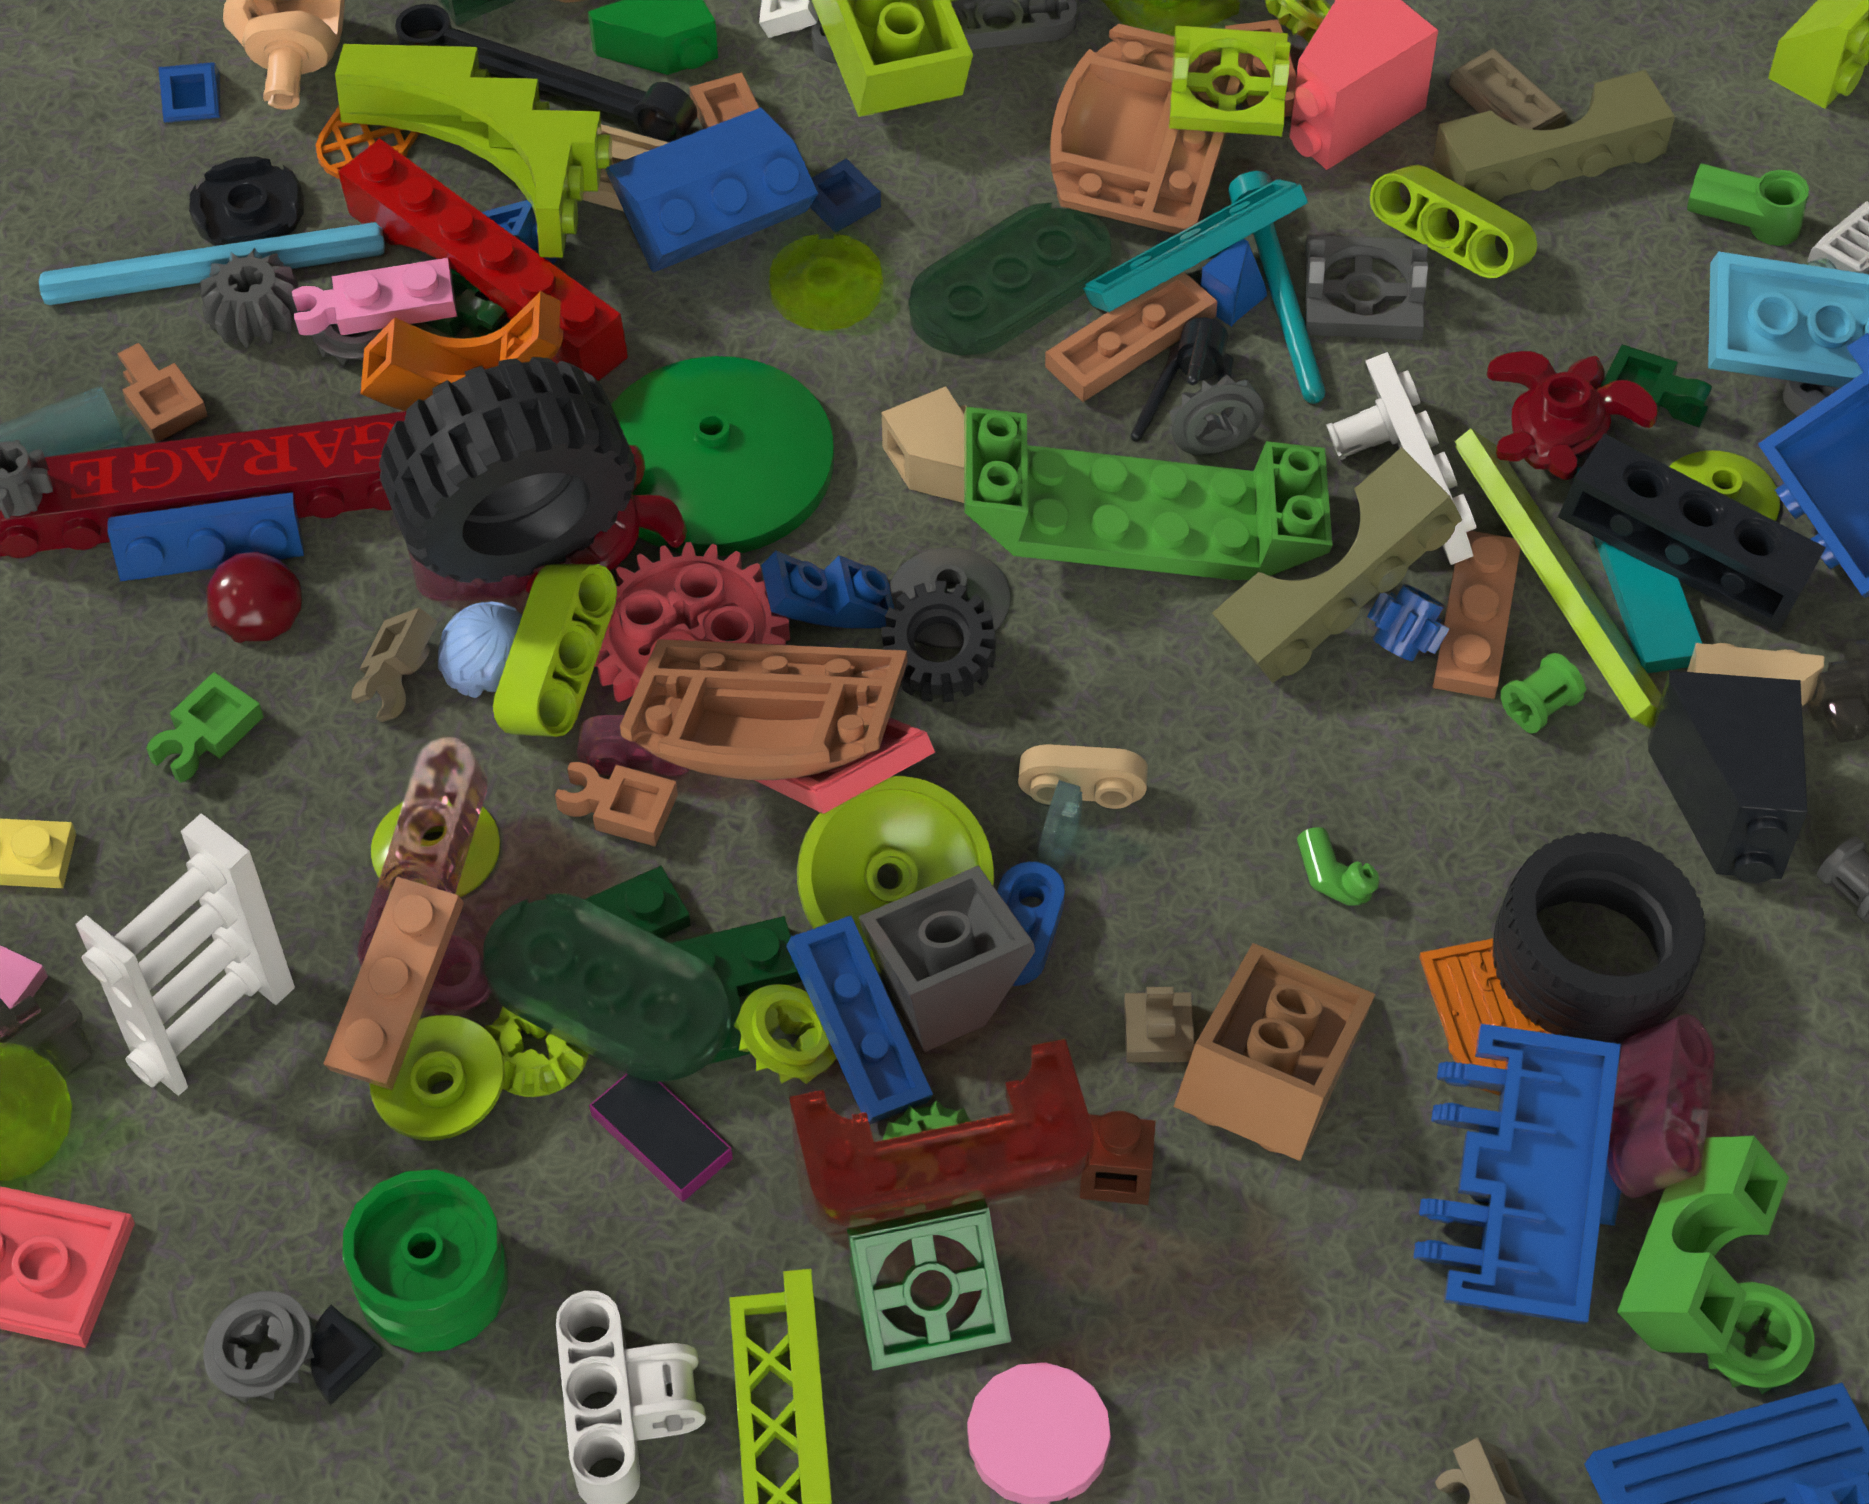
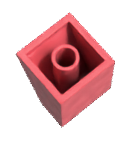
(1360, 77)

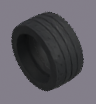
(1624, 879)

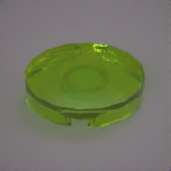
(829, 297)
(32, 1111)

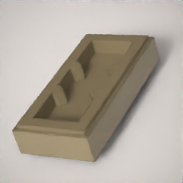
(1498, 86)

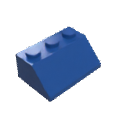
(712, 188)

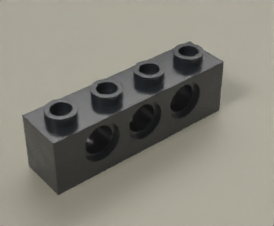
(1691, 532)

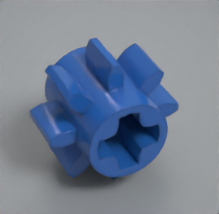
(1408, 622)

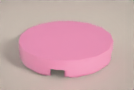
(1038, 1433)

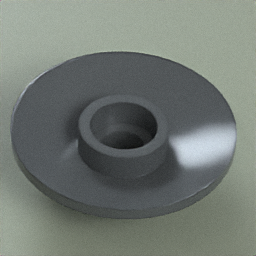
(954, 567)

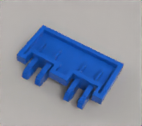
(1538, 1172)
(1773, 1453)

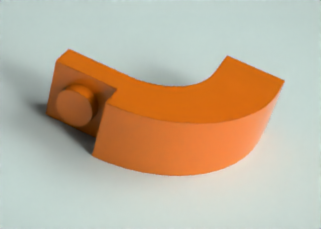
(409, 362)

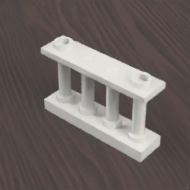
(243, 946)

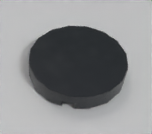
(248, 214)

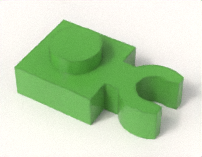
(207, 719)

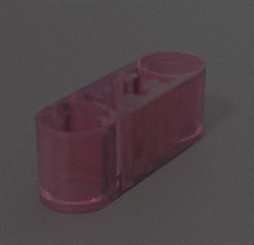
(1661, 1106)

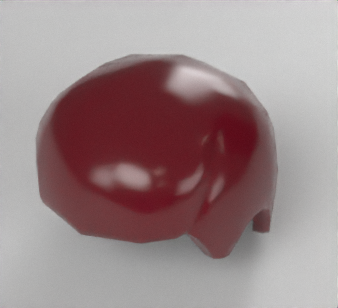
(253, 597)

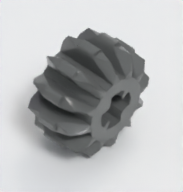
(249, 298)

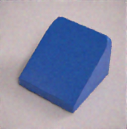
(190, 92)

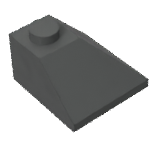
(948, 955)

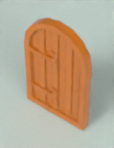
(1468, 995)

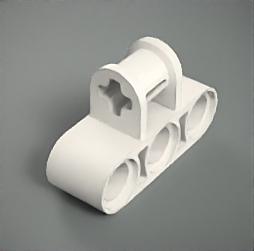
(640, 1401)

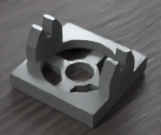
(1329, 320)

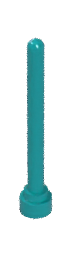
(1282, 293)

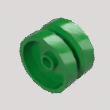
(426, 1260)

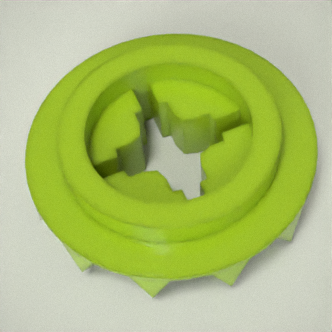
(1300, 16)
(795, 1014)
(528, 1072)

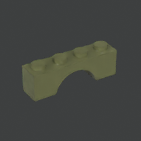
(1499, 159)
(1287, 619)

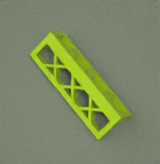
(807, 1393)

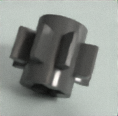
(22, 479)

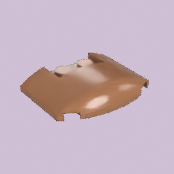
(1115, 139)
(762, 706)

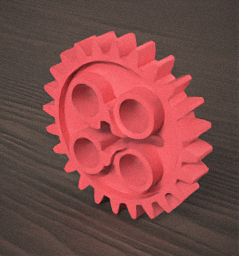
(666, 596)

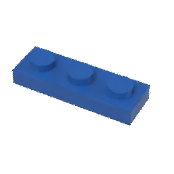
(204, 535)
(859, 1019)

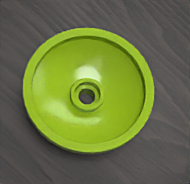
(896, 824)

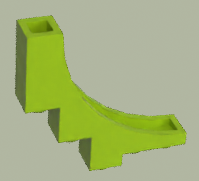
(502, 120)

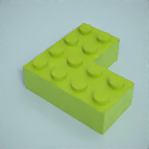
(896, 51)

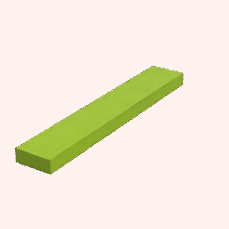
(1561, 578)

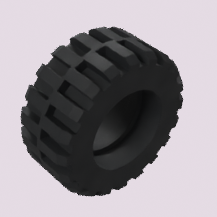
(507, 470)

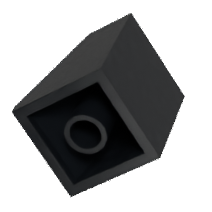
(1735, 767)

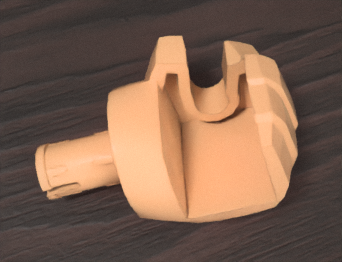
(286, 40)

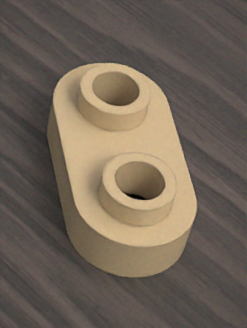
(1104, 774)

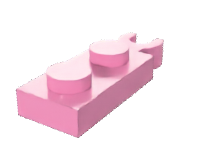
(376, 296)

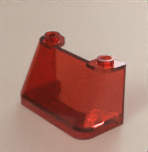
(862, 1182)

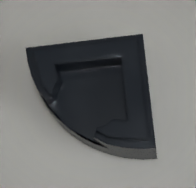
(340, 1354)

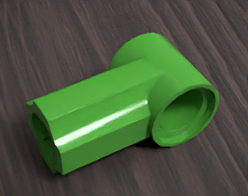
(1768, 204)

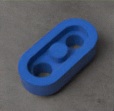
(1041, 921)

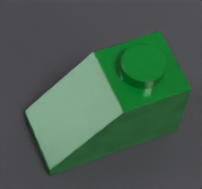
(655, 34)

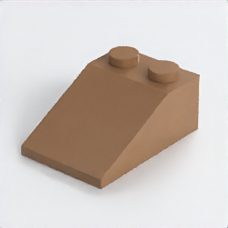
(1273, 1051)

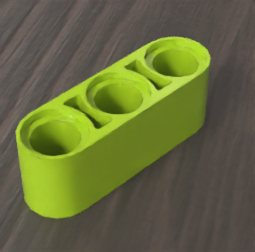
(1428, 223)
(555, 650)

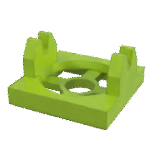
(1260, 119)

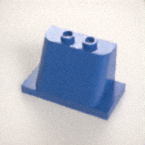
(1827, 470)

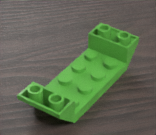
(1144, 509)

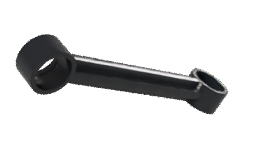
(660, 113)

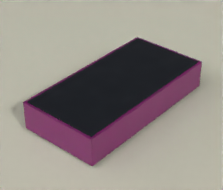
(661, 1133)

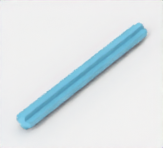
(195, 264)

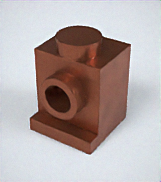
(1120, 1146)

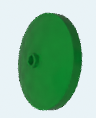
(731, 447)

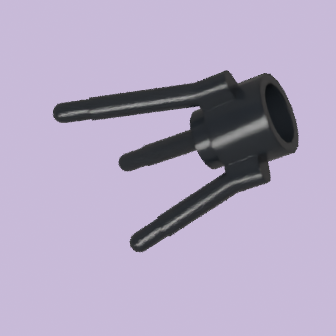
(1199, 357)

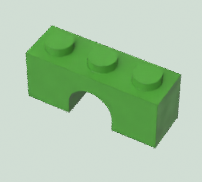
(1678, 1289)

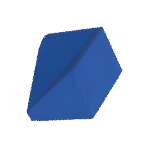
(1234, 282)

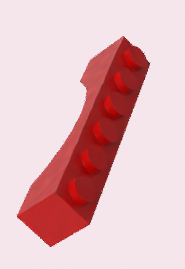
(430, 217)

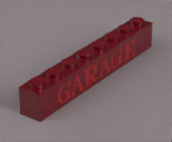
(324, 464)

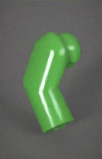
(1342, 883)

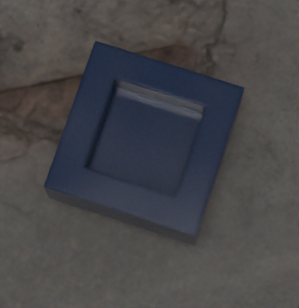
(844, 195)

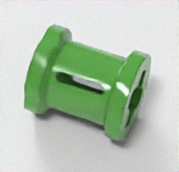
(1543, 693)

